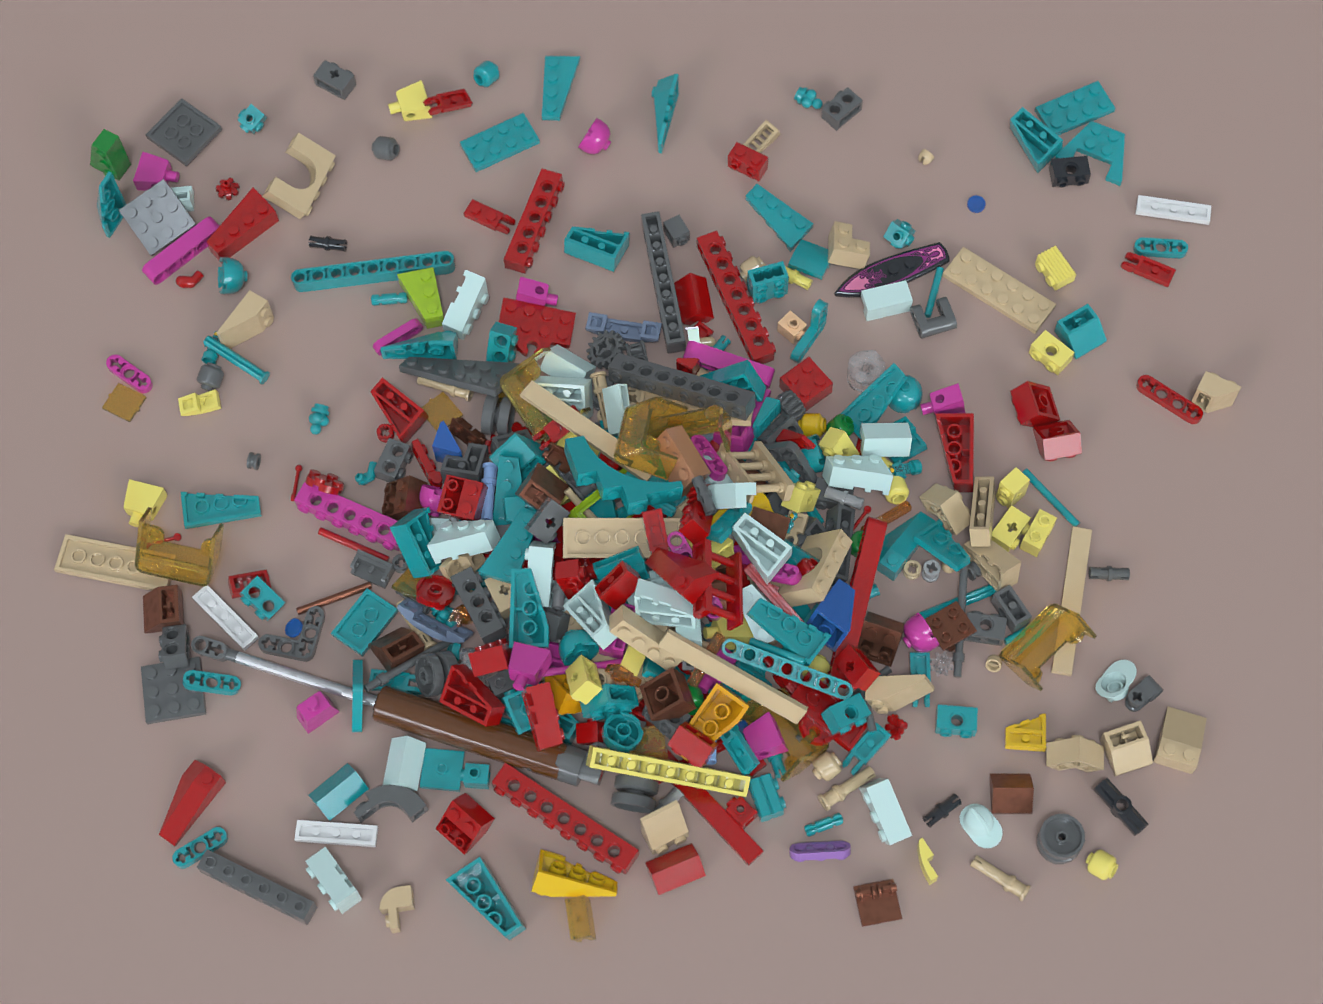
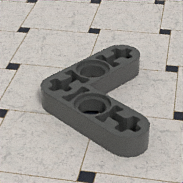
(792, 454)
(297, 645)

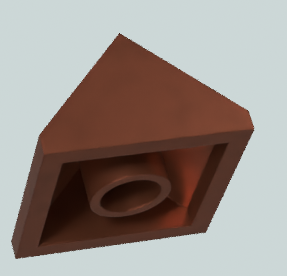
(1011, 793)

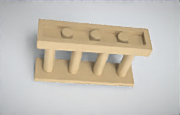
(762, 461)

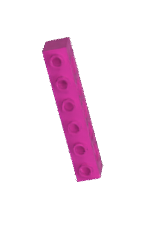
(346, 508)

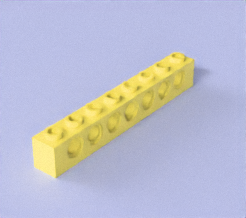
(667, 771)

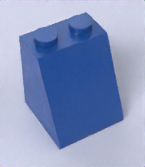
(835, 614)

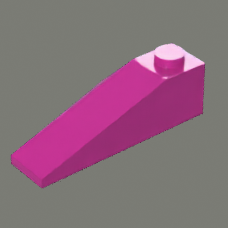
(743, 435)

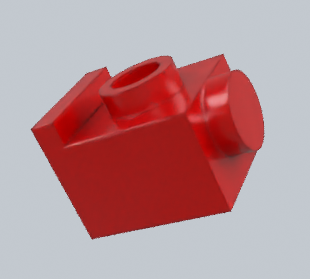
(743, 818)

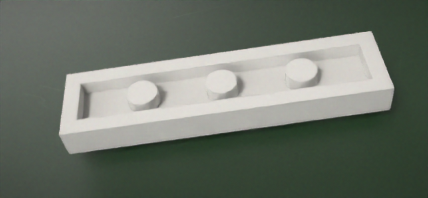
(1173, 209)
(225, 617)
(336, 833)

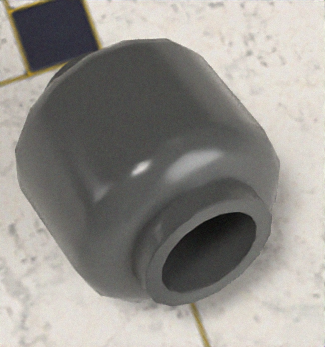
(385, 148)
(210, 376)

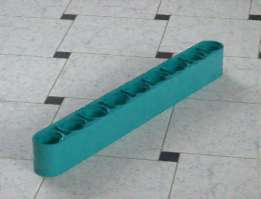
(364, 268)

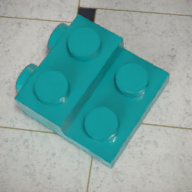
(516, 710)

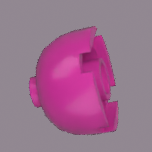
(596, 138)
(430, 497)
(918, 634)

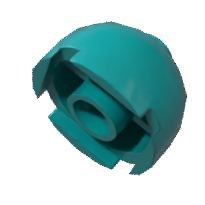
(231, 275)
(908, 397)
(815, 456)
(575, 644)
(622, 732)

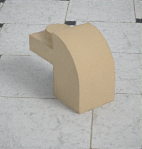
(452, 567)
(396, 901)

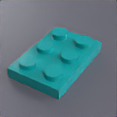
(364, 622)

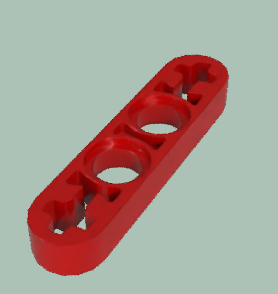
(1167, 402)

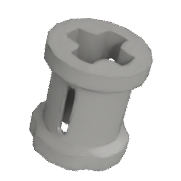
(934, 565)

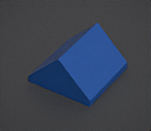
(445, 444)

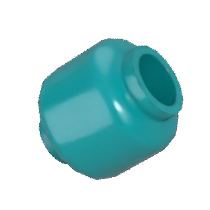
(486, 73)

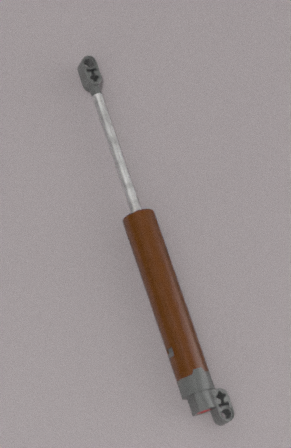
(436, 722)

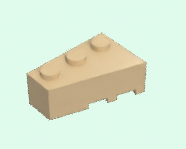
(995, 563)

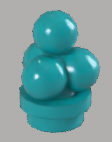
(807, 98)
(318, 418)
(443, 615)

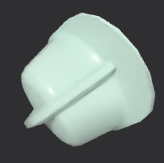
(1116, 680)
(981, 825)

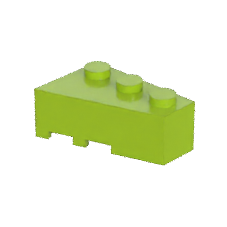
(424, 295)

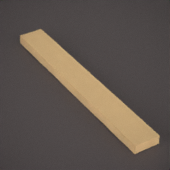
(575, 423)
(1073, 592)
(732, 676)

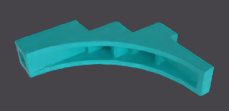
(611, 484)

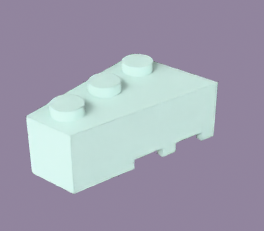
(857, 471)

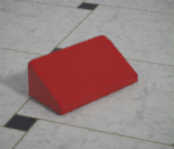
(688, 365)

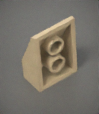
(246, 321)
(895, 692)
(1180, 740)
(664, 828)

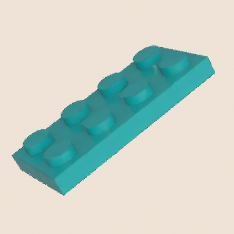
(1075, 108)
(499, 142)

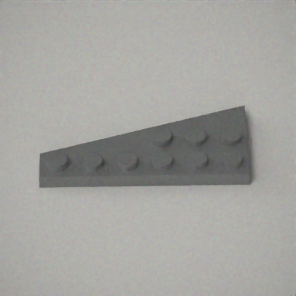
(466, 374)

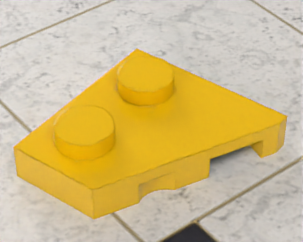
(1027, 735)

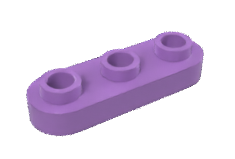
(820, 850)

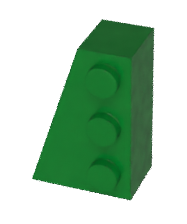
(109, 155)

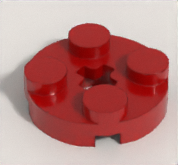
(326, 483)
(426, 596)

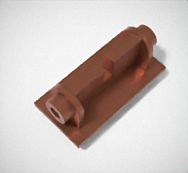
(461, 429)
(555, 455)

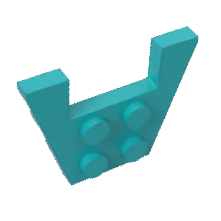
(1101, 144)

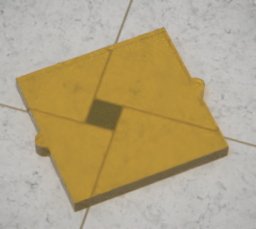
(124, 402)
(440, 410)
(407, 584)

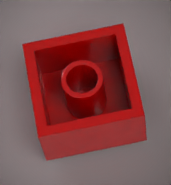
(807, 382)

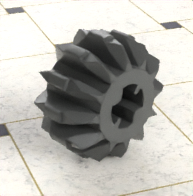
(791, 404)

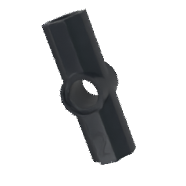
(1130, 816)

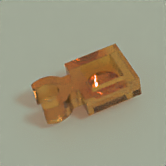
(460, 616)
(619, 674)

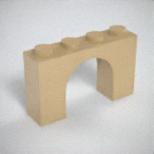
(318, 163)
(813, 587)

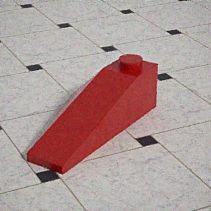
(683, 573)
(193, 795)

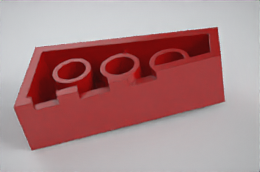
(957, 440)

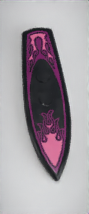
(894, 269)

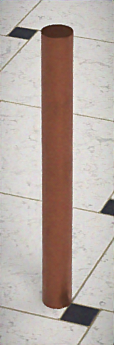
(335, 597)

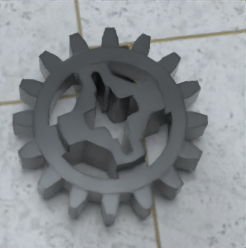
(604, 348)

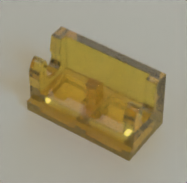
(580, 918)

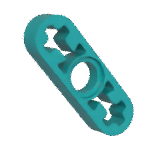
(1174, 243)
(205, 688)
(201, 839)

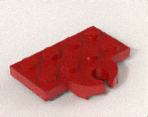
(537, 324)
(817, 703)

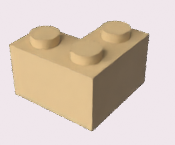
(844, 249)
(948, 507)
(1075, 753)

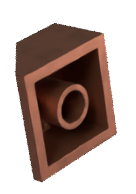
(667, 696)

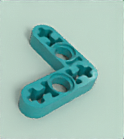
(817, 324)
(357, 696)

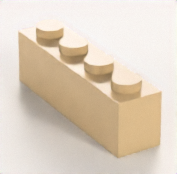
(982, 511)
(641, 636)

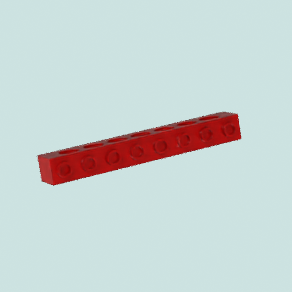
(713, 242)
(509, 776)

